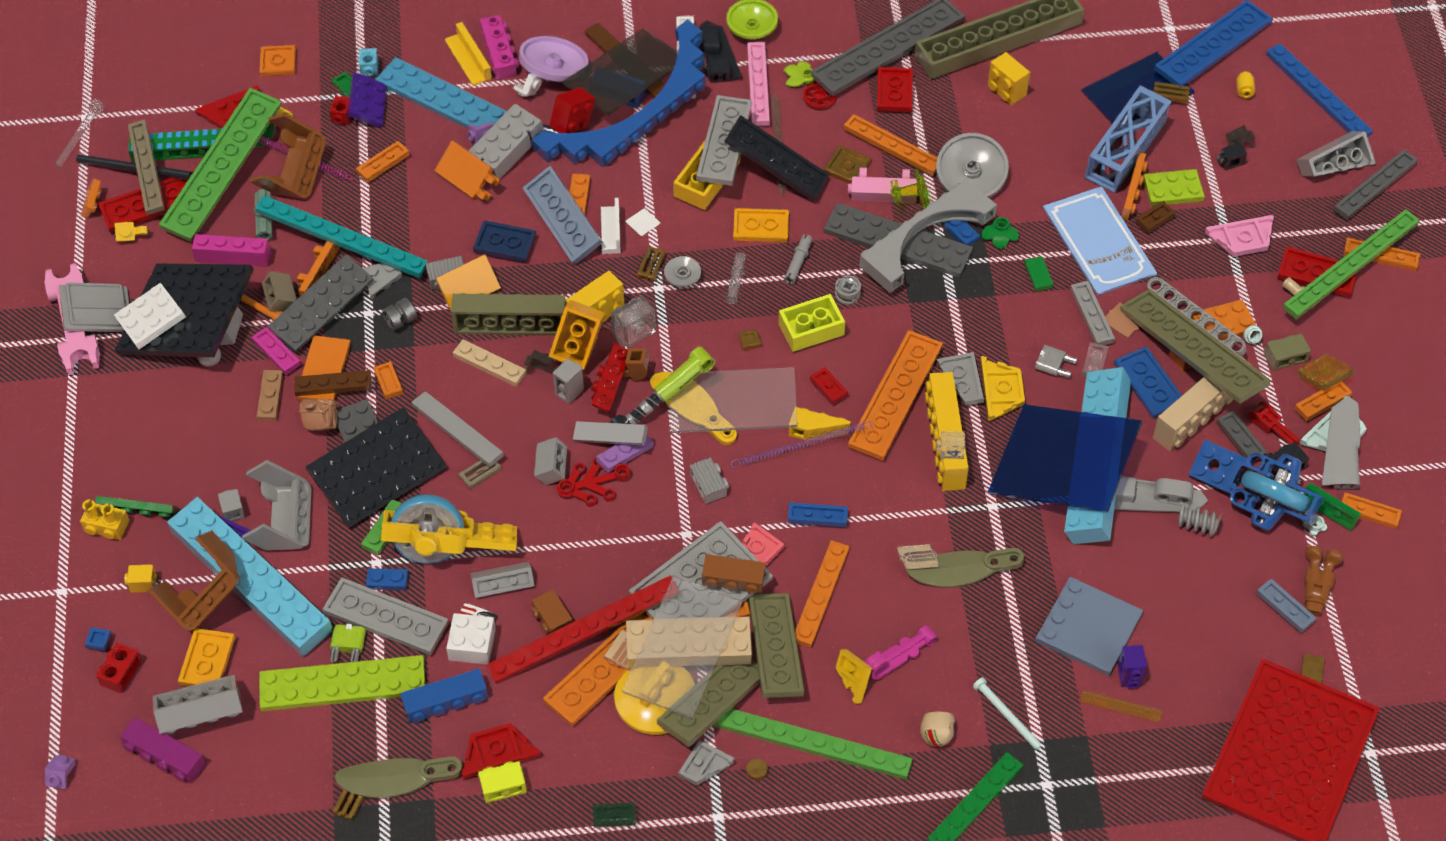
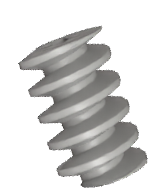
(1198, 520)

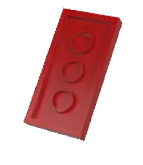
(1306, 267)

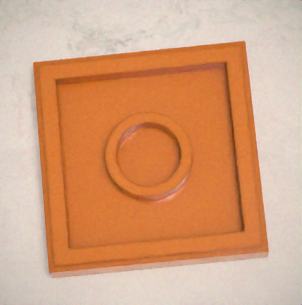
(277, 60)

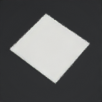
(642, 222)

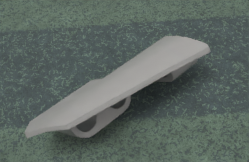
(1342, 447)
(1157, 496)

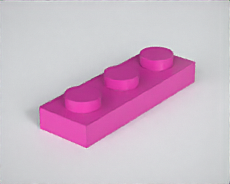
(276, 351)

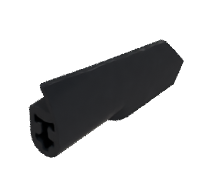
(718, 54)

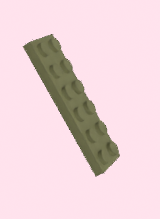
(775, 645)
(724, 690)

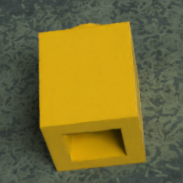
(140, 578)

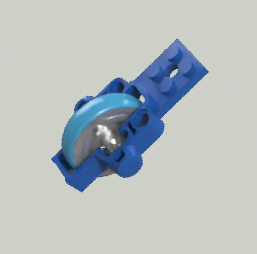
(1273, 491)

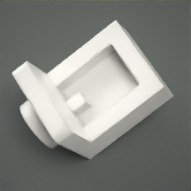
(531, 86)

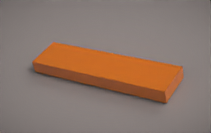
(1391, 256)

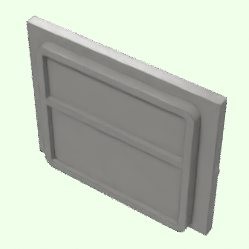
(92, 306)

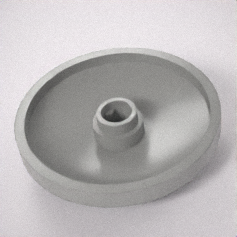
(975, 159)

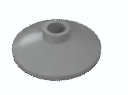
(682, 271)

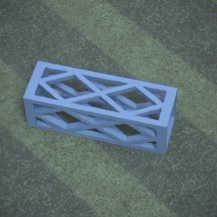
(1152, 119)

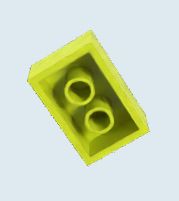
(811, 322)

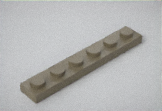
(146, 167)

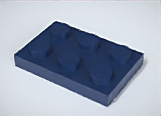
(504, 241)

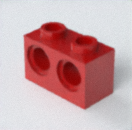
(123, 669)

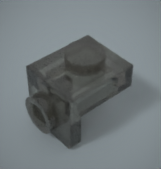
(1241, 134)
(539, 361)

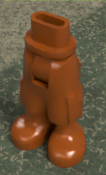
(1319, 582)

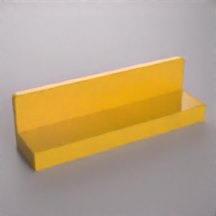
(469, 56)

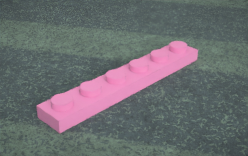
(758, 83)

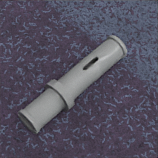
(801, 253)

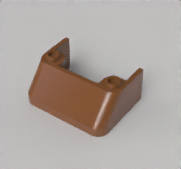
(301, 161)
(189, 607)

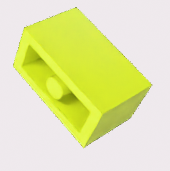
(502, 781)

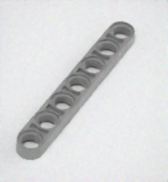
(1192, 309)

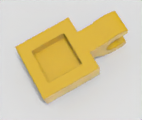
(127, 232)

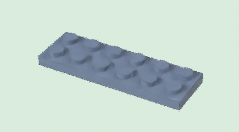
(562, 215)

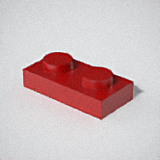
(828, 385)

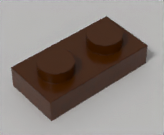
(1155, 217)

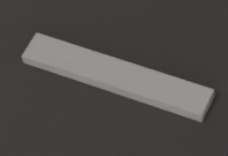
(457, 429)

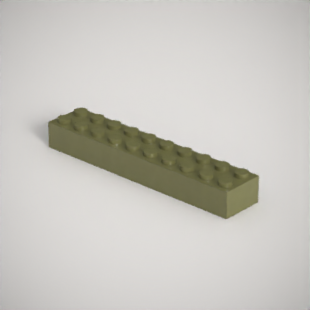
(996, 34)

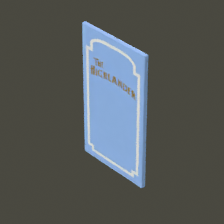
(1099, 240)

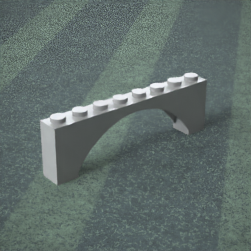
(961, 203)

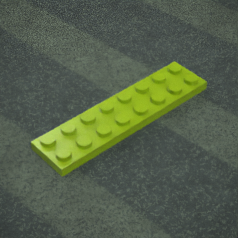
(340, 683)

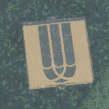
(918, 556)

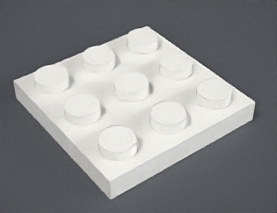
(149, 316)

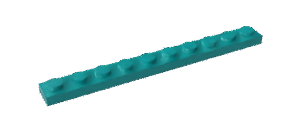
(341, 236)

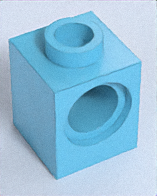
(368, 62)

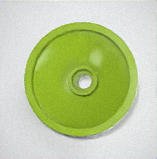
(752, 19)

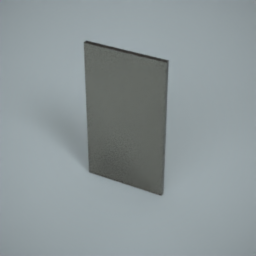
(625, 71)

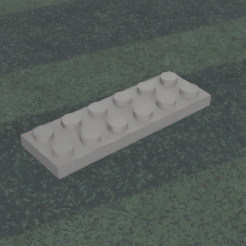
(718, 158)
(386, 616)

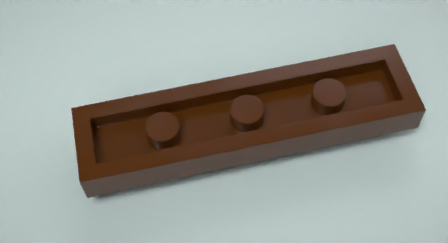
(332, 383)

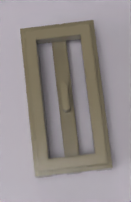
(481, 474)

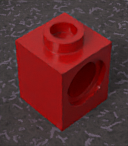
(339, 110)

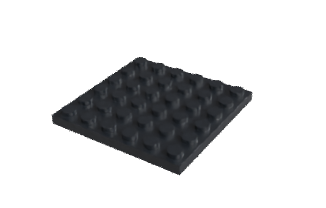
(208, 300)

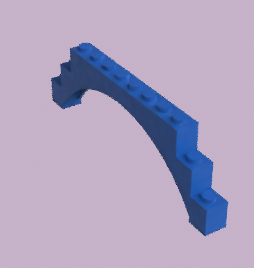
(608, 142)

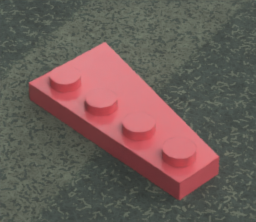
(762, 544)

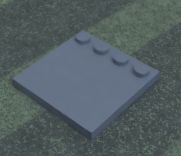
(1089, 626)

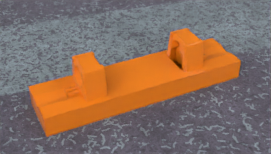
(324, 258)

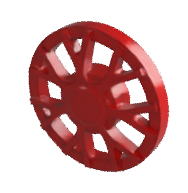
(818, 96)

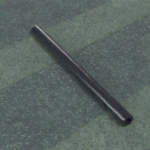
(130, 166)

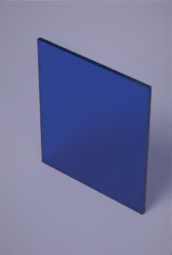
(1065, 457)

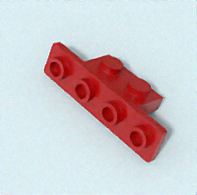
(609, 378)

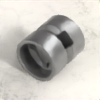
(398, 314)

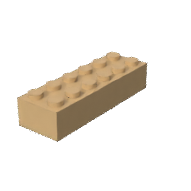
(1189, 413)
(735, 650)

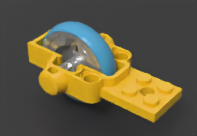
(433, 529)

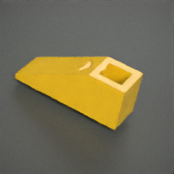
(814, 424)

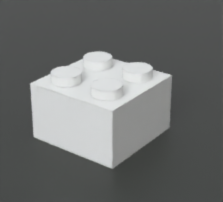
(471, 638)

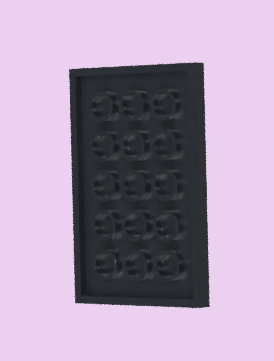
(376, 468)

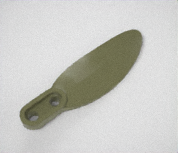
(967, 567)
(395, 776)

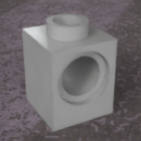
(231, 505)

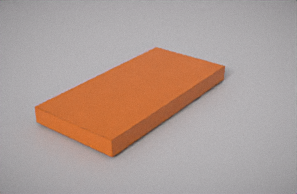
(325, 357)

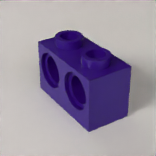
(1132, 666)

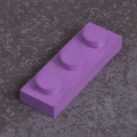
(622, 454)

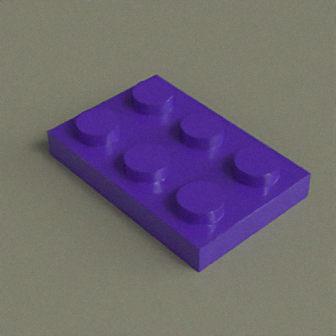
(367, 99)

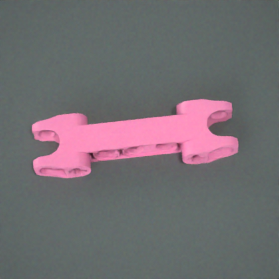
(77, 344)

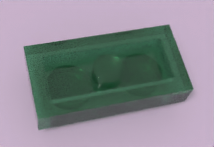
(614, 815)

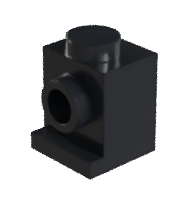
(1232, 156)

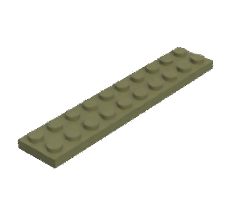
(1195, 346)

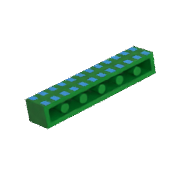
(180, 144)

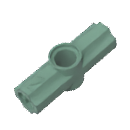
(263, 223)

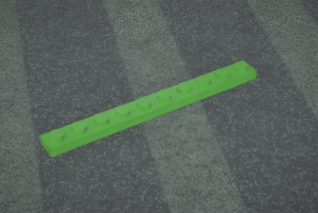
(1350, 264)
(815, 743)

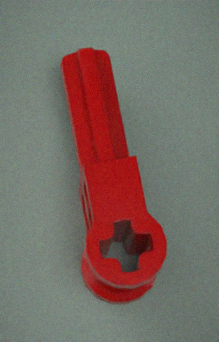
(1270, 420)

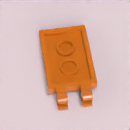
(466, 171)

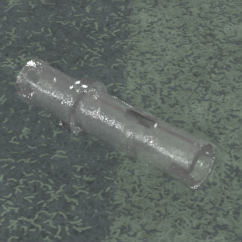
(737, 272)

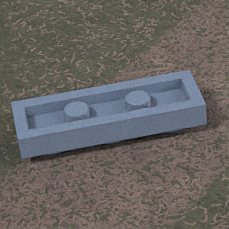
(1286, 605)

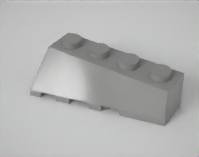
(1339, 155)

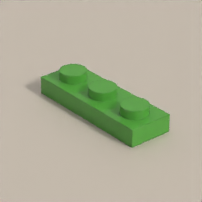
(373, 539)

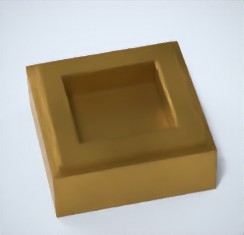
(749, 340)

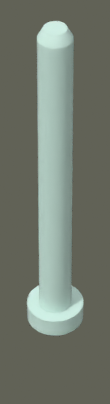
(981, 685)

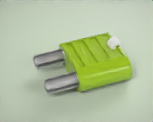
(347, 639)

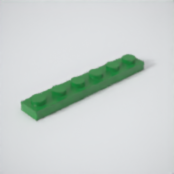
(977, 799)

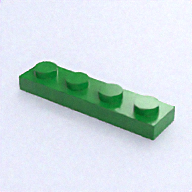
(145, 507)

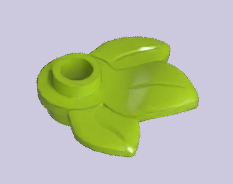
(799, 74)

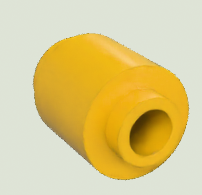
(1245, 85)

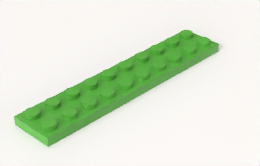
(220, 165)

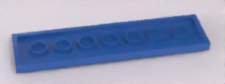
(1213, 44)

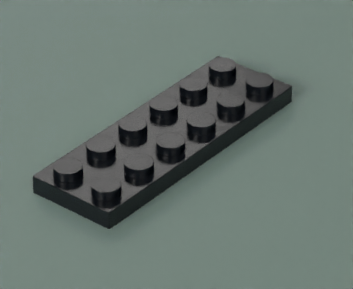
(776, 158)

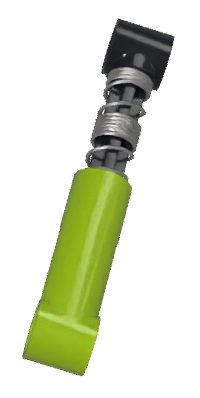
(699, 362)

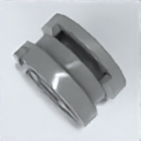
(848, 289)

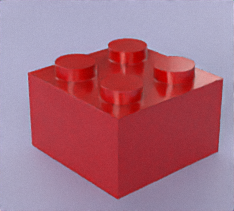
(572, 111)

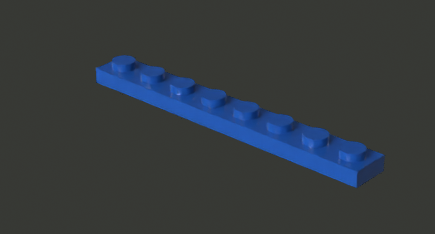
(1317, 90)

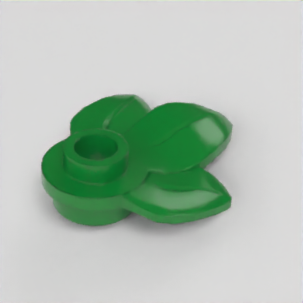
(1000, 233)

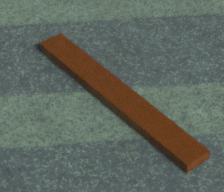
(606, 42)

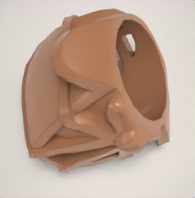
(319, 414)

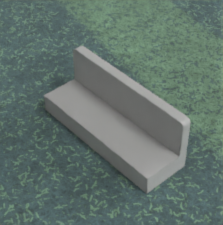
(502, 579)

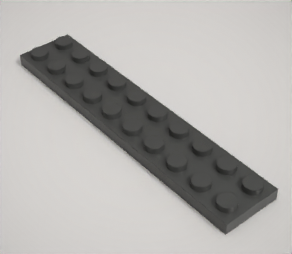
(886, 46)

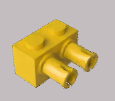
(104, 520)

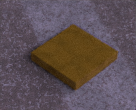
(846, 164)

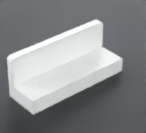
(610, 229)

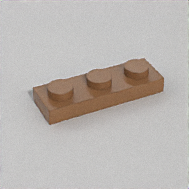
(270, 395)

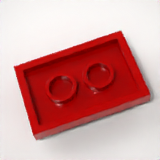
(895, 89)

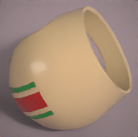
(937, 728)

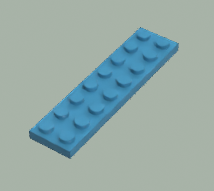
(438, 95)

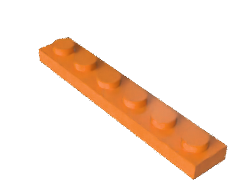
(891, 144)
(821, 593)

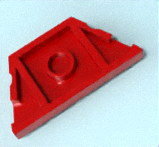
(222, 109)
(495, 748)

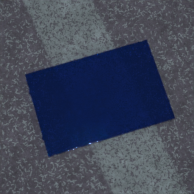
(1116, 90)

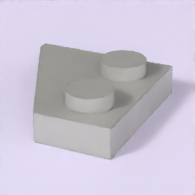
(382, 276)
(704, 763)

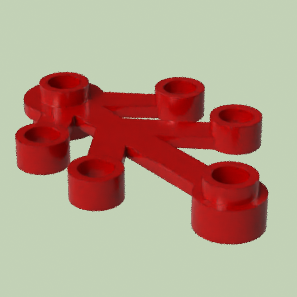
(590, 482)

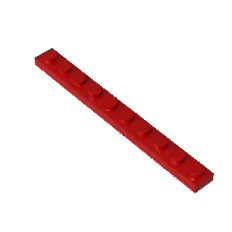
(579, 631)

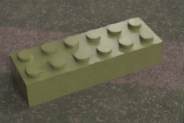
(507, 314)

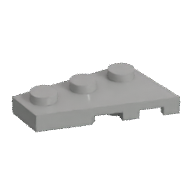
(965, 377)

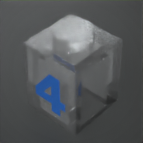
(951, 445)

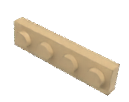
(489, 363)

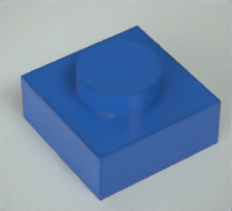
(98, 639)

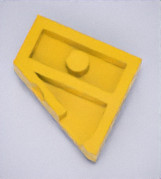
(854, 674)

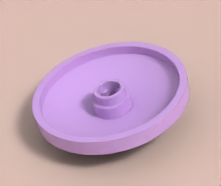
(552, 57)

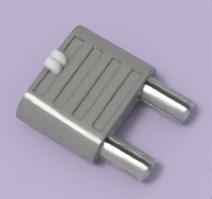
(1051, 361)

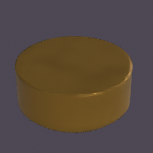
(756, 769)

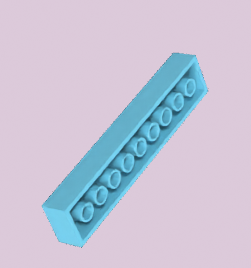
(1108, 395)
(258, 583)

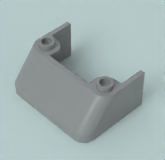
(290, 509)

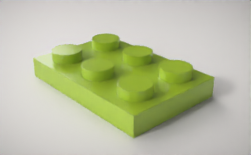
(1173, 187)

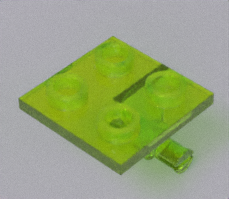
(916, 189)

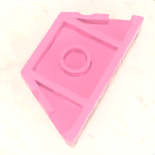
(1243, 236)

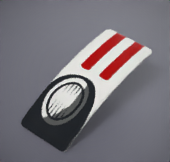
(468, 609)

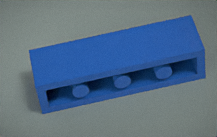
(444, 696)

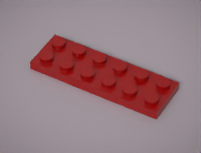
(131, 207)

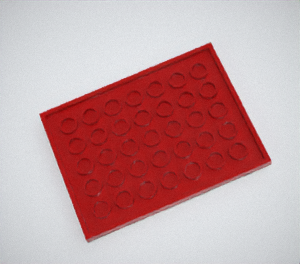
(1291, 753)

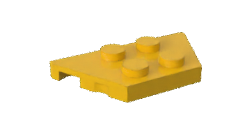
(1002, 388)

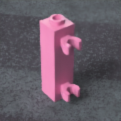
(878, 189)

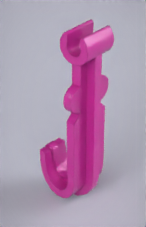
(898, 654)

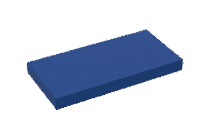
(1149, 381)

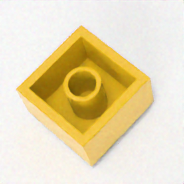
(1008, 78)

